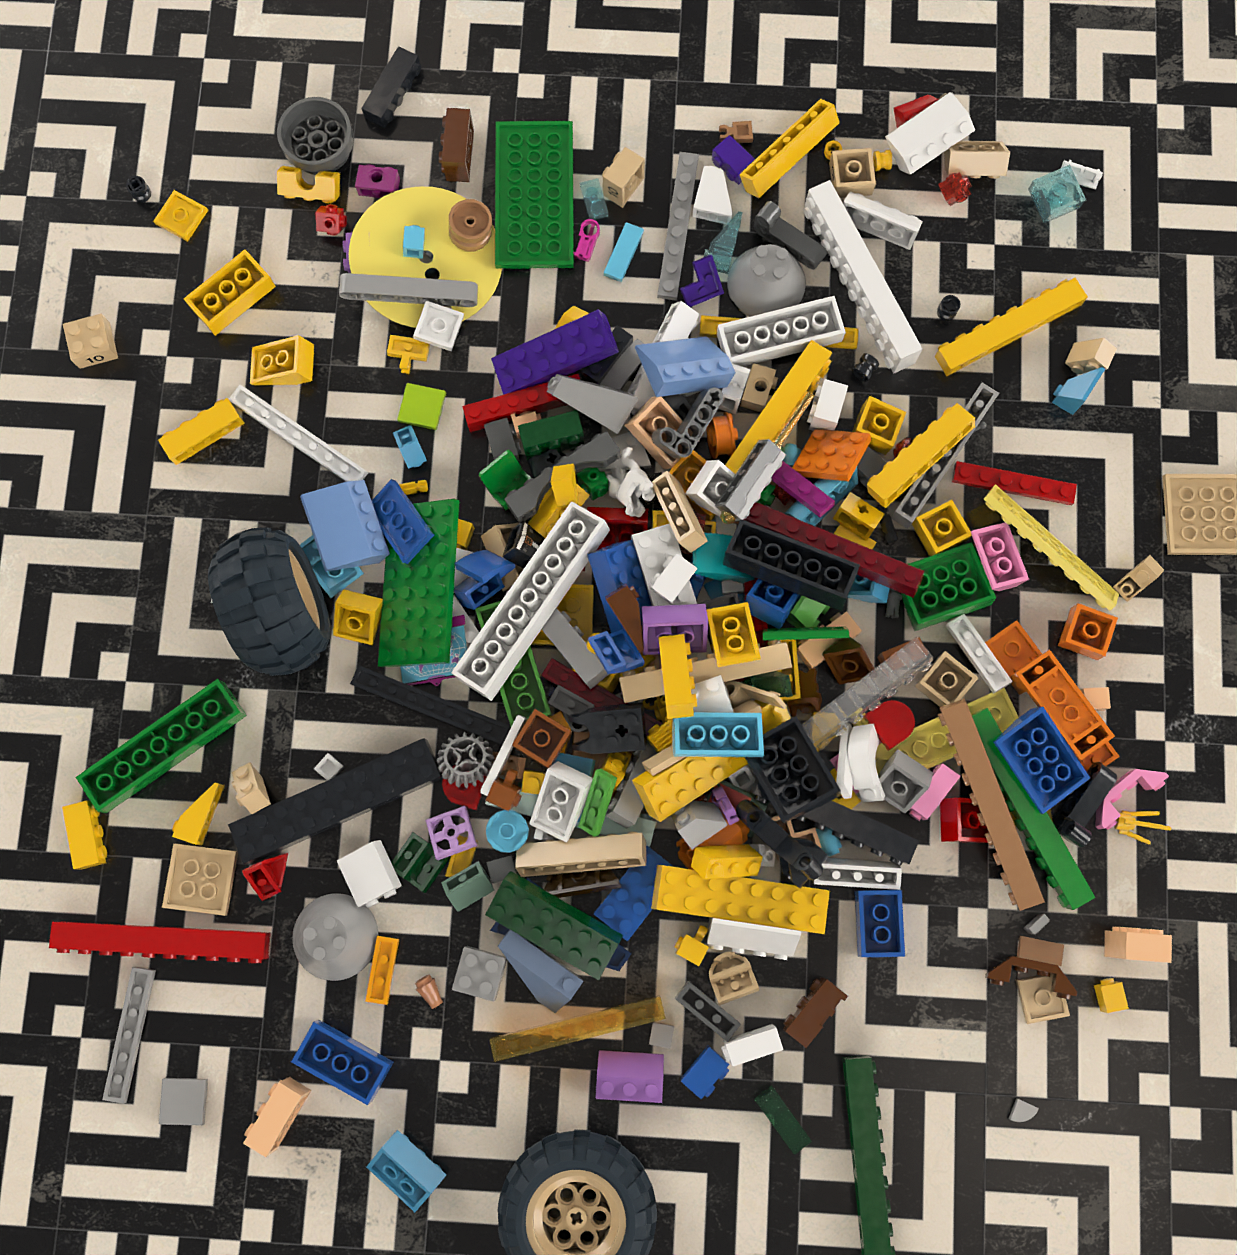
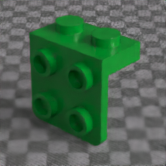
(503, 476)

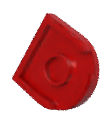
(892, 722)
(463, 796)

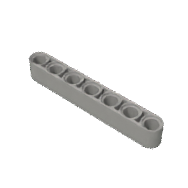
(408, 290)

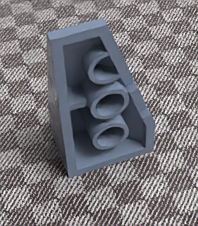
(543, 975)

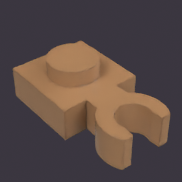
(740, 131)

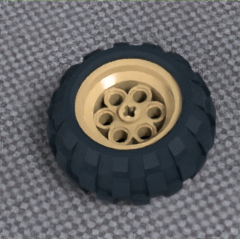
(269, 601)
(580, 1163)

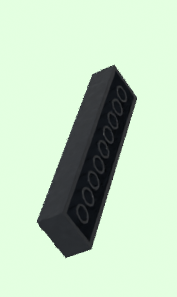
(335, 801)

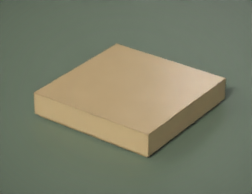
(1039, 1001)

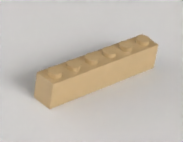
(581, 854)

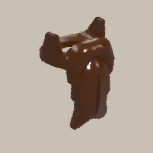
(809, 694)

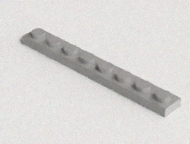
(678, 226)

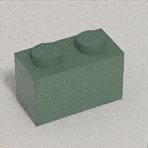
(467, 886)

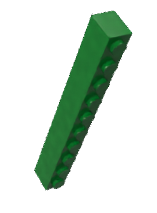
(1037, 827)

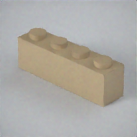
(679, 512)

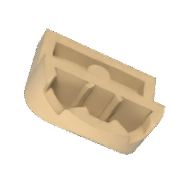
(732, 977)

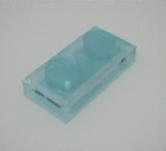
(594, 199)

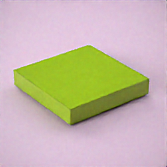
(421, 406)

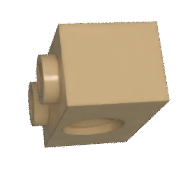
(762, 377)

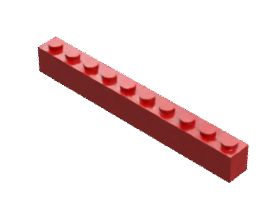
(160, 940)

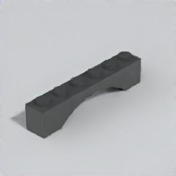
(596, 454)

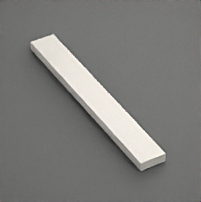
(296, 435)

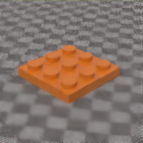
(832, 454)

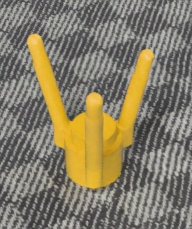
(1127, 822)

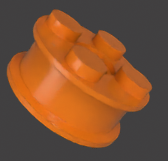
(721, 435)

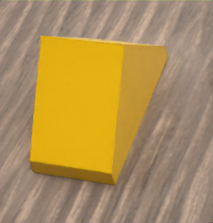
(564, 485)

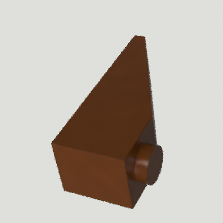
(626, 608)

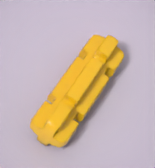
(412, 487)

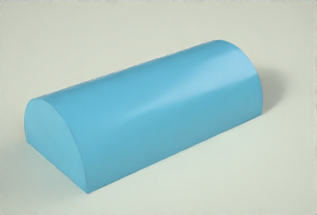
(833, 488)
(718, 735)

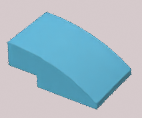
(331, 581)

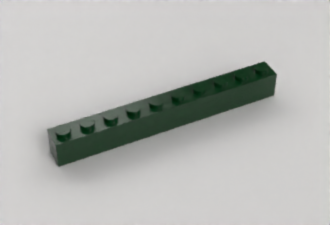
(867, 1156)

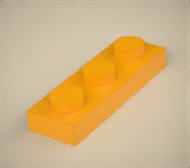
(382, 970)

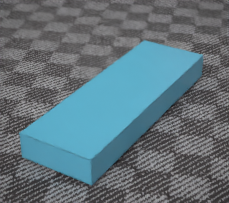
(623, 252)

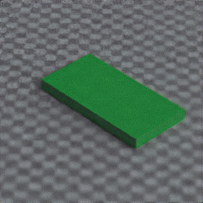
(805, 633)

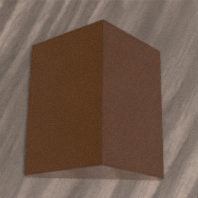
(848, 660)

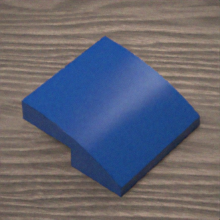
(484, 565)
(616, 651)

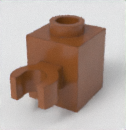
(504, 792)

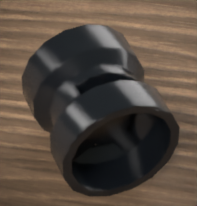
(138, 189)
(950, 303)
(865, 367)

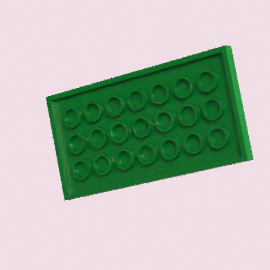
(534, 194)
(421, 594)

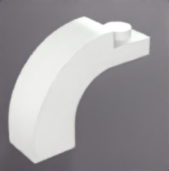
(862, 762)

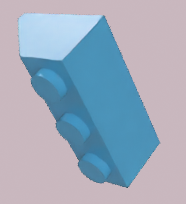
(406, 1170)

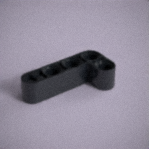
(1083, 803)

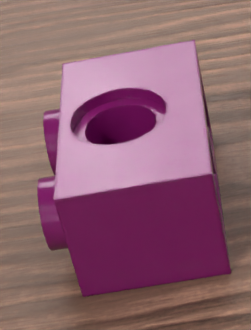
(367, 176)

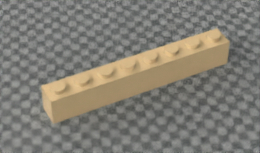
(650, 682)

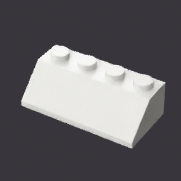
(929, 133)
(881, 220)

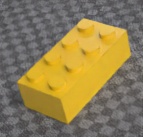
(229, 292)

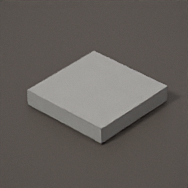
(183, 1101)

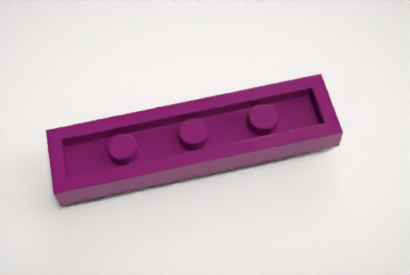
(802, 490)

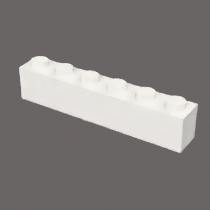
(676, 326)

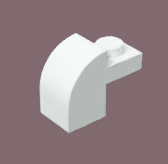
(735, 389)

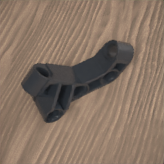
(798, 857)

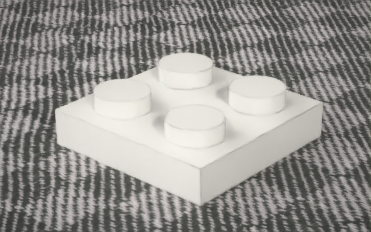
(438, 326)

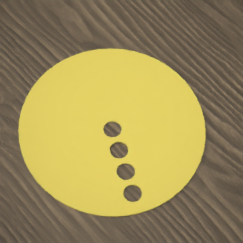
(383, 230)

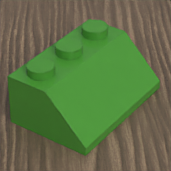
(806, 613)

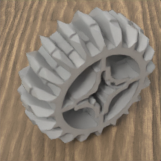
(461, 749)

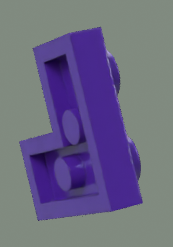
(708, 283)

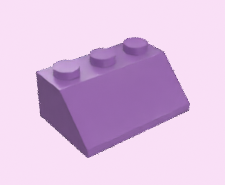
(674, 620)
(630, 1076)

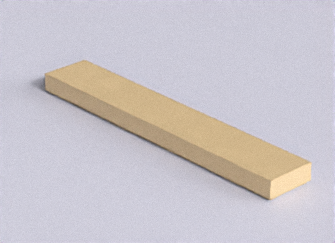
(666, 758)

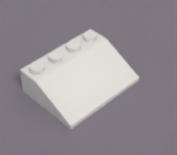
(753, 937)

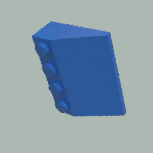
(1041, 759)

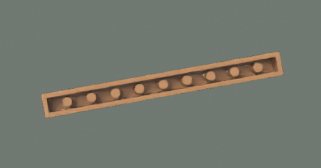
(991, 804)

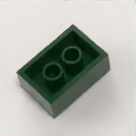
(555, 432)

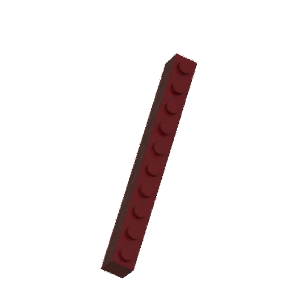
(872, 564)

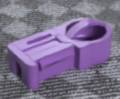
(723, 802)

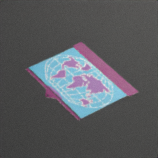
(437, 672)

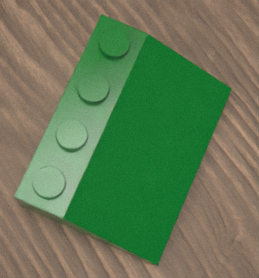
(950, 587)

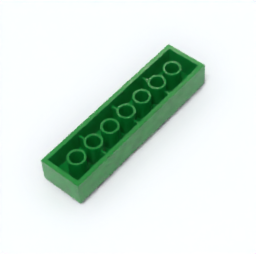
(161, 746)

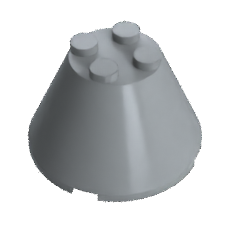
(765, 280)
(334, 937)

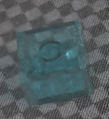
(1056, 194)

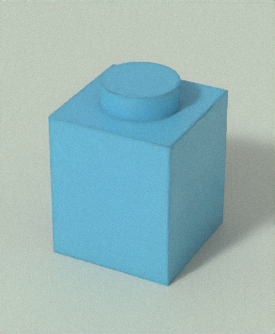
(413, 241)

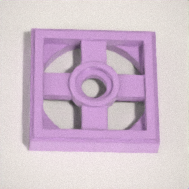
(432, 824)

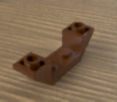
(1060, 982)

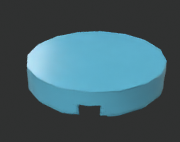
(507, 831)

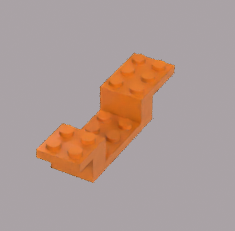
(1055, 691)

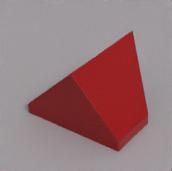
(267, 876)

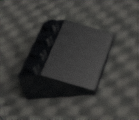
(793, 772)

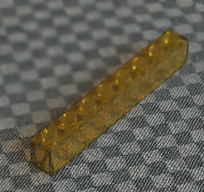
(577, 1028)

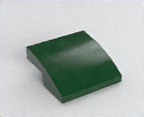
(418, 862)

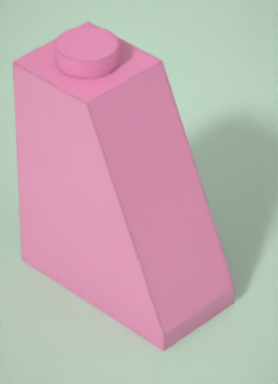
(941, 784)

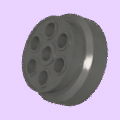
(299, 121)

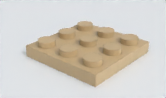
(200, 879)

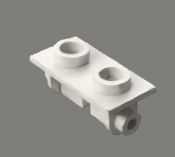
(1085, 176)

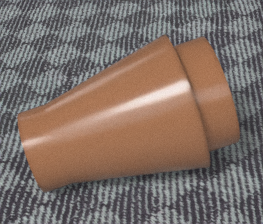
(428, 990)

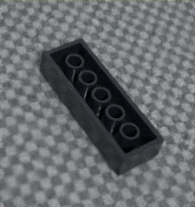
(791, 564)

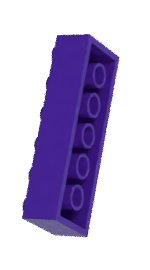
(555, 353)

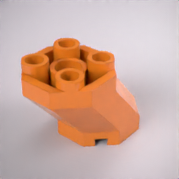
(730, 835)

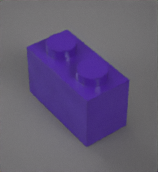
(731, 158)

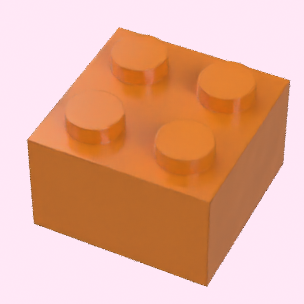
(1088, 631)

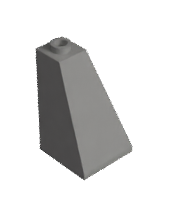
(599, 402)

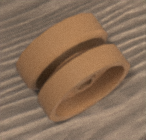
(470, 225)

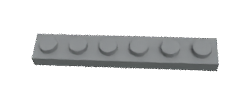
(129, 1035)

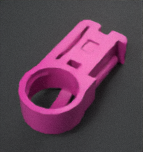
(587, 243)

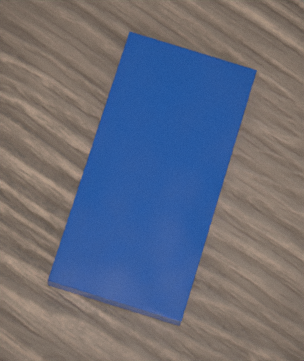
(400, 521)

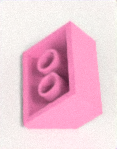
(1000, 556)

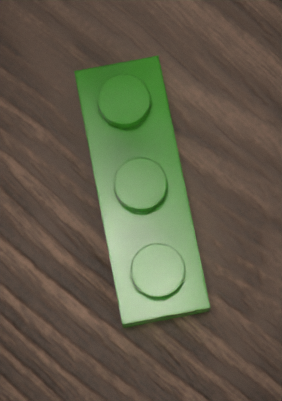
(597, 802)

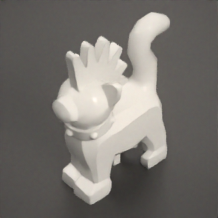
(630, 485)

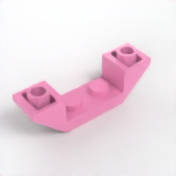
(1106, 813)

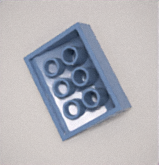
(685, 366)
(345, 526)

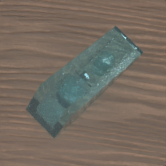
(724, 244)

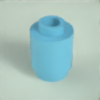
(791, 452)
(829, 843)

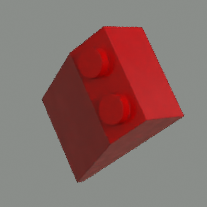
(961, 821)

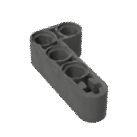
(781, 233)
(691, 420)

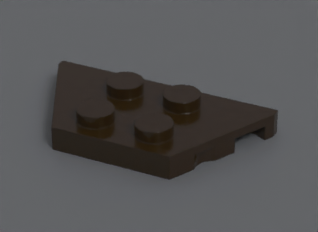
(581, 882)

